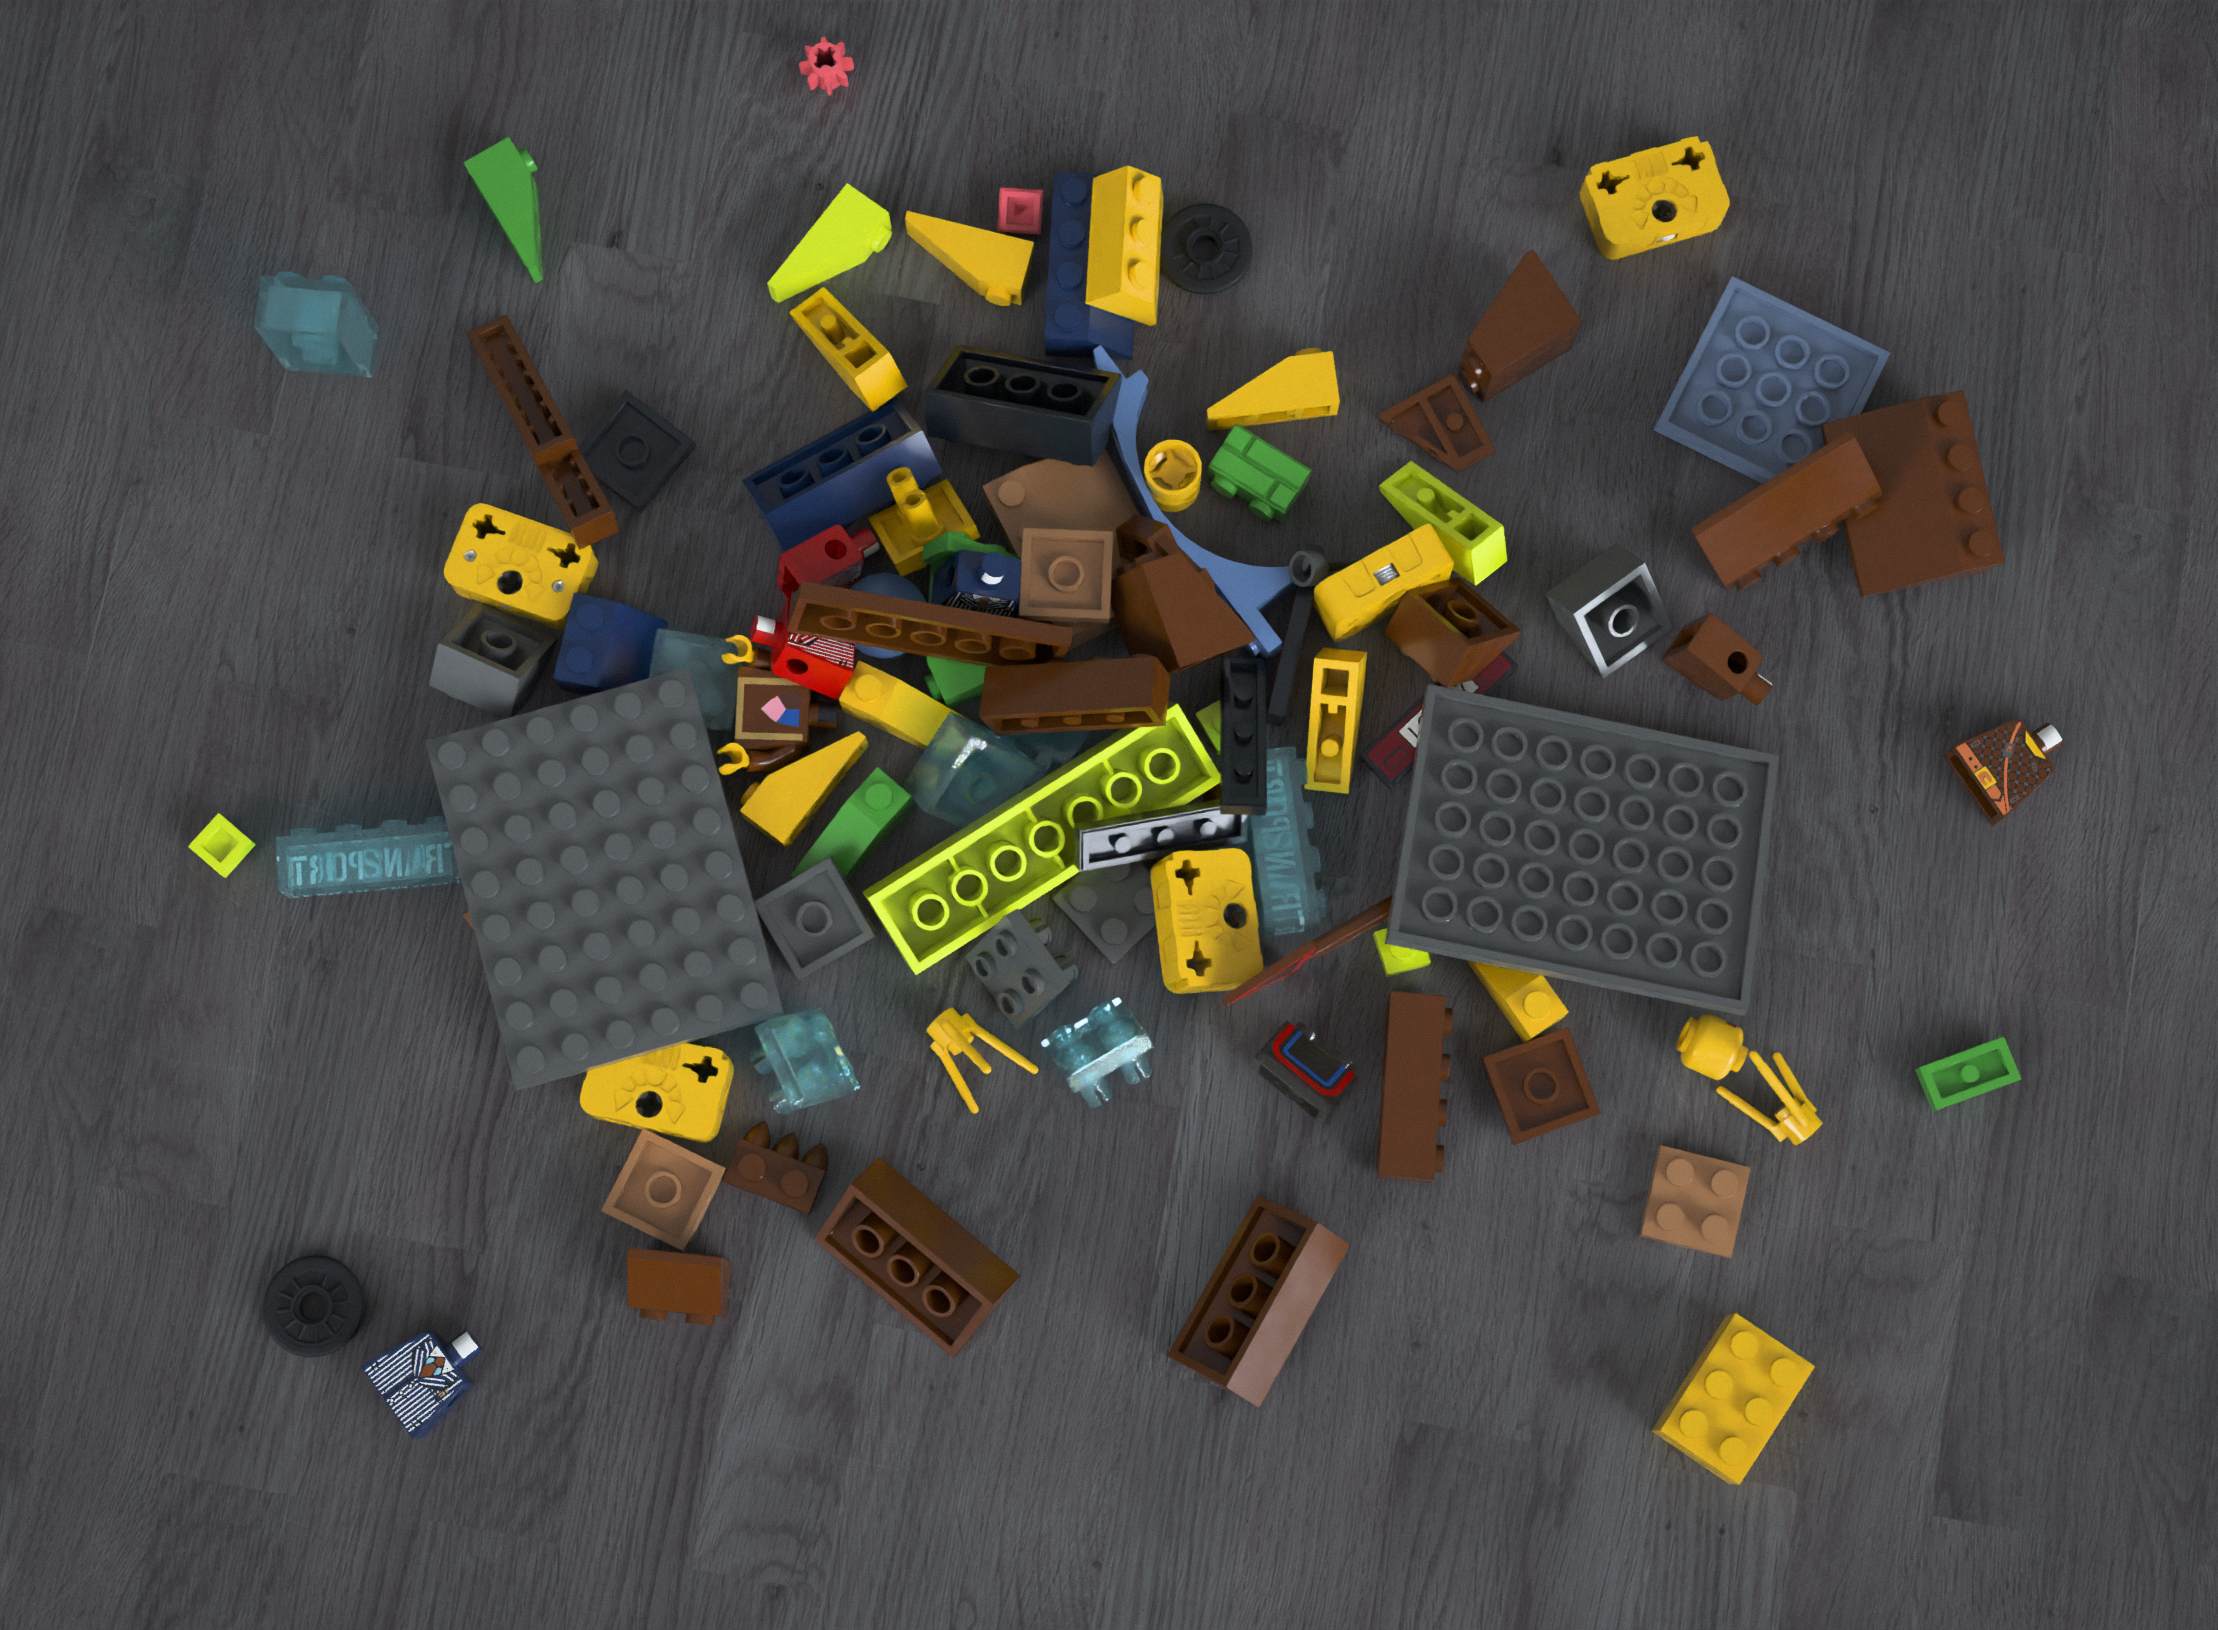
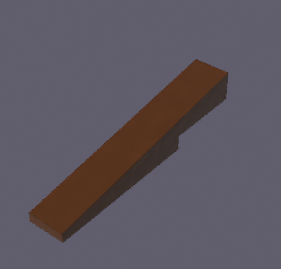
(544, 432)

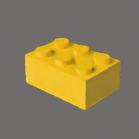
(1733, 1399)

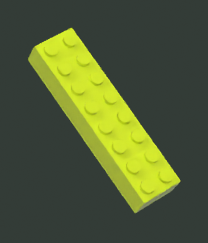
(1029, 839)

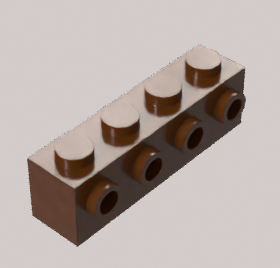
(1075, 695)
(1412, 1087)

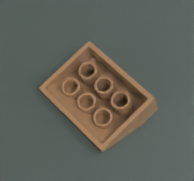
(1062, 497)

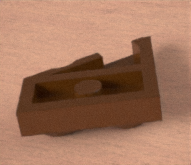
(1441, 424)

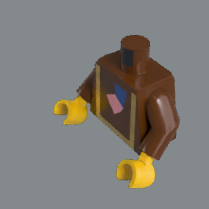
(771, 714)

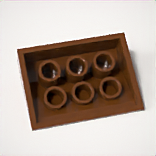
(1934, 497)
(1789, 512)

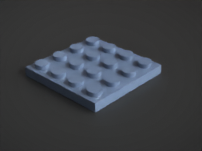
(1767, 383)

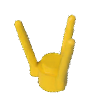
(953, 1034)
(1795, 1117)

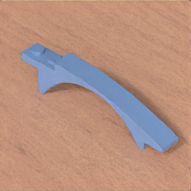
(1241, 586)

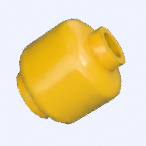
(1711, 1046)

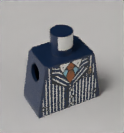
(978, 583)
(423, 1378)

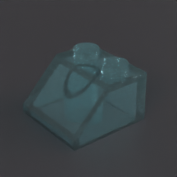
(967, 772)

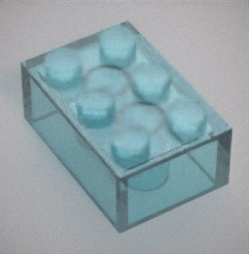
(316, 325)

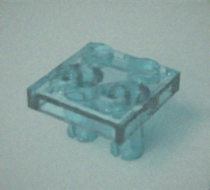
(1098, 1045)
(804, 1059)

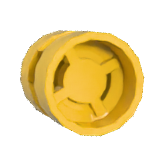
(1173, 475)

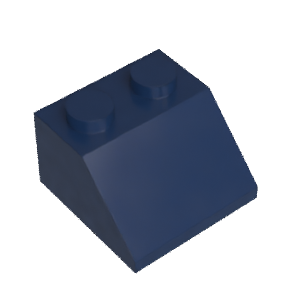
(605, 645)

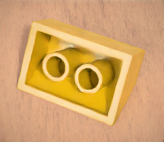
(1125, 244)

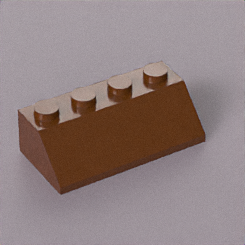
(916, 1256)
(1258, 1300)

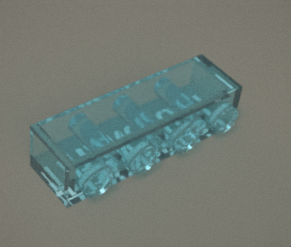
(1282, 850)
(366, 858)

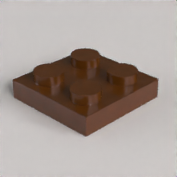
(1540, 1086)

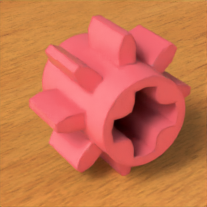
(826, 55)

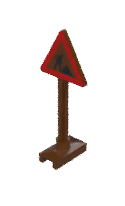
(1312, 949)

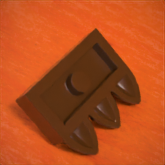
(777, 1172)

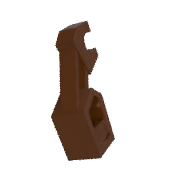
(1145, 535)

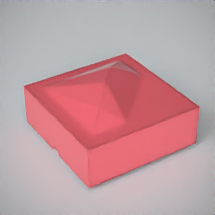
(1020, 210)

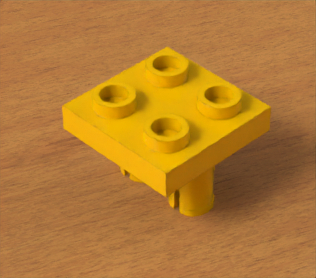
(918, 519)

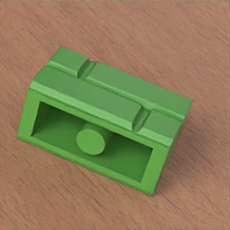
(1258, 474)

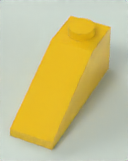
(985, 260)
(849, 349)
(1289, 391)
(892, 705)
(1334, 718)
(795, 793)
(1522, 997)

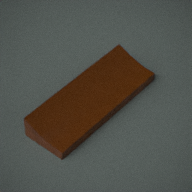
(922, 627)

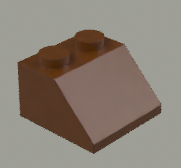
(1450, 631)
(678, 1284)

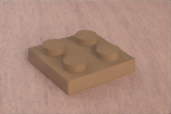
(1066, 575)
(664, 1190)
(1694, 1201)

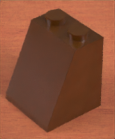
(1519, 332)
(1173, 613)

